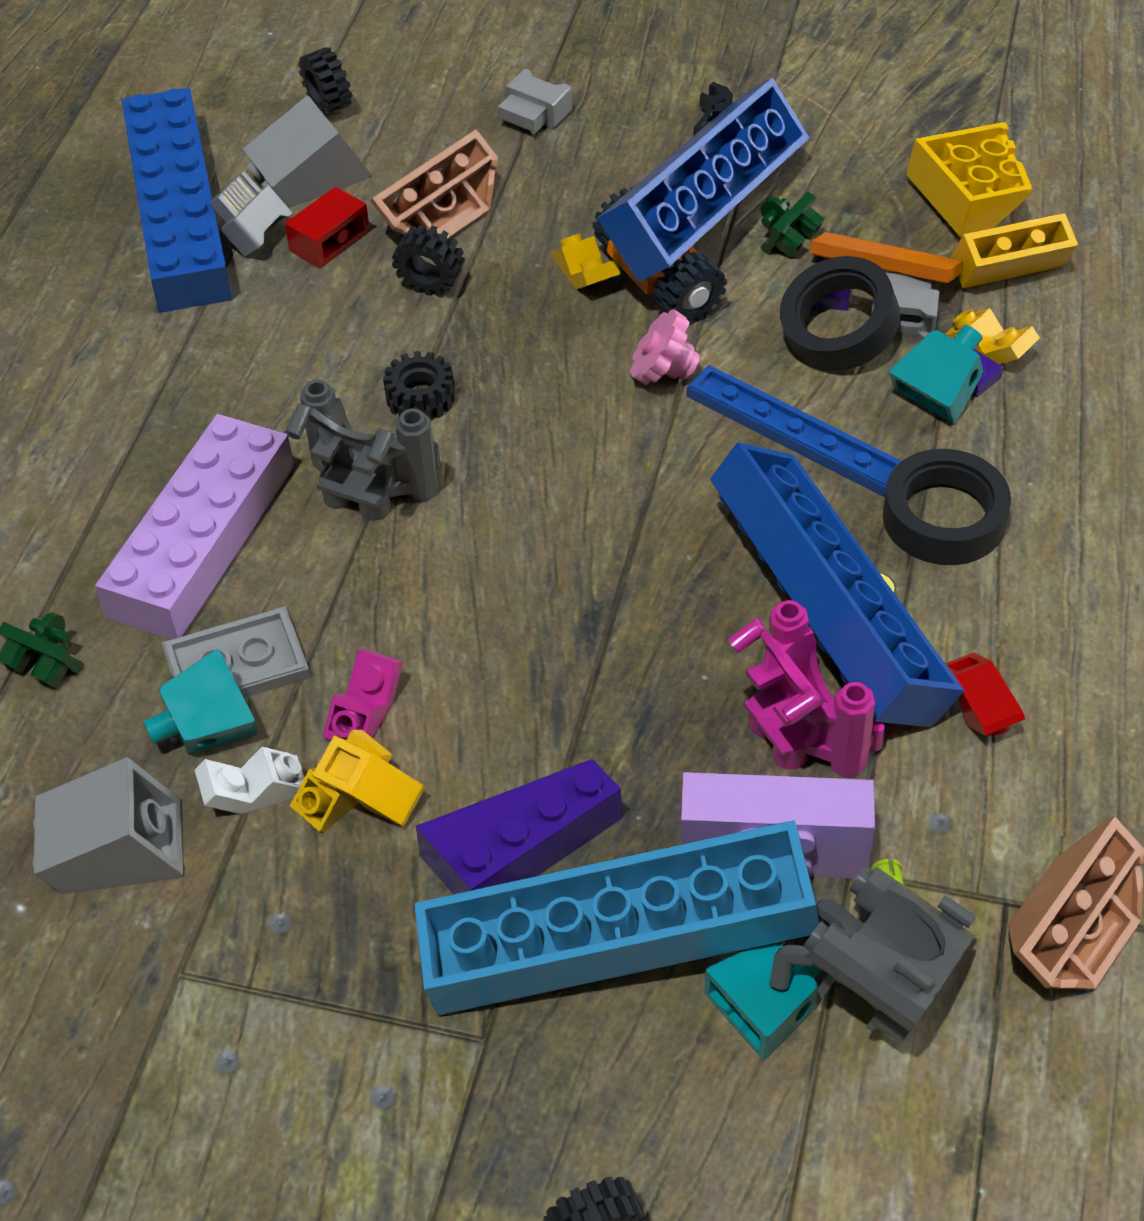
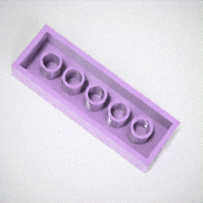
(195, 527)

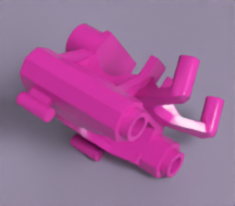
(796, 704)

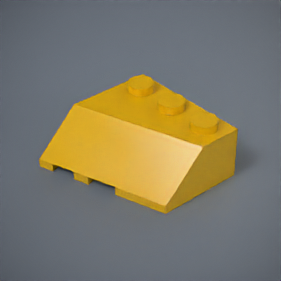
(970, 176)

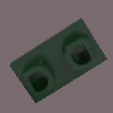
(785, 220)
(53, 659)

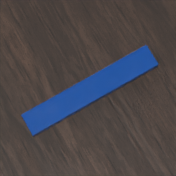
(793, 429)

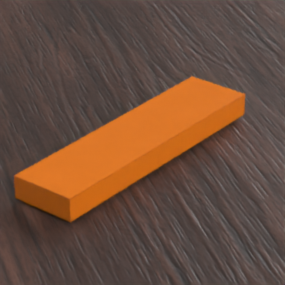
(888, 257)

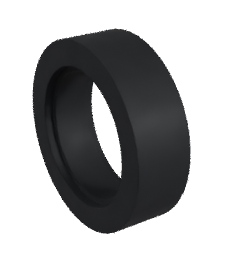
(826, 278)
(938, 543)

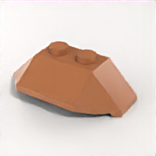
(444, 191)
(1082, 910)

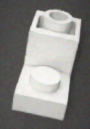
(263, 781)

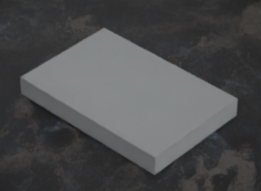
(257, 650)

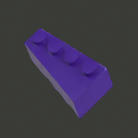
(520, 829)

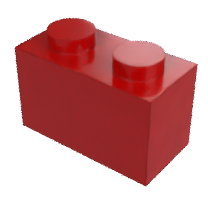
(327, 227)

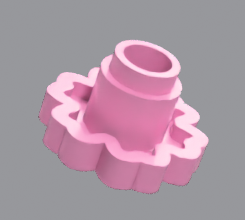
(665, 350)

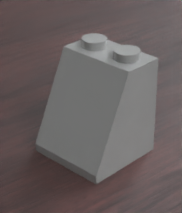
(303, 156)
(107, 831)

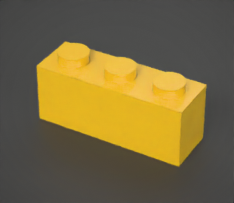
(1014, 250)

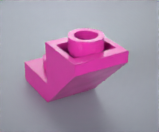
(367, 697)

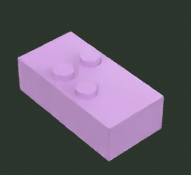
(830, 814)

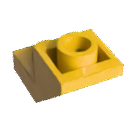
(582, 261)
(996, 343)
(369, 780)
(323, 804)

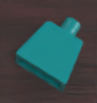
(941, 372)
(202, 707)
(753, 1007)

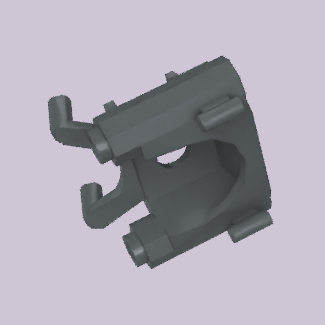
(364, 465)
(892, 958)

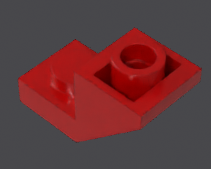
(987, 700)

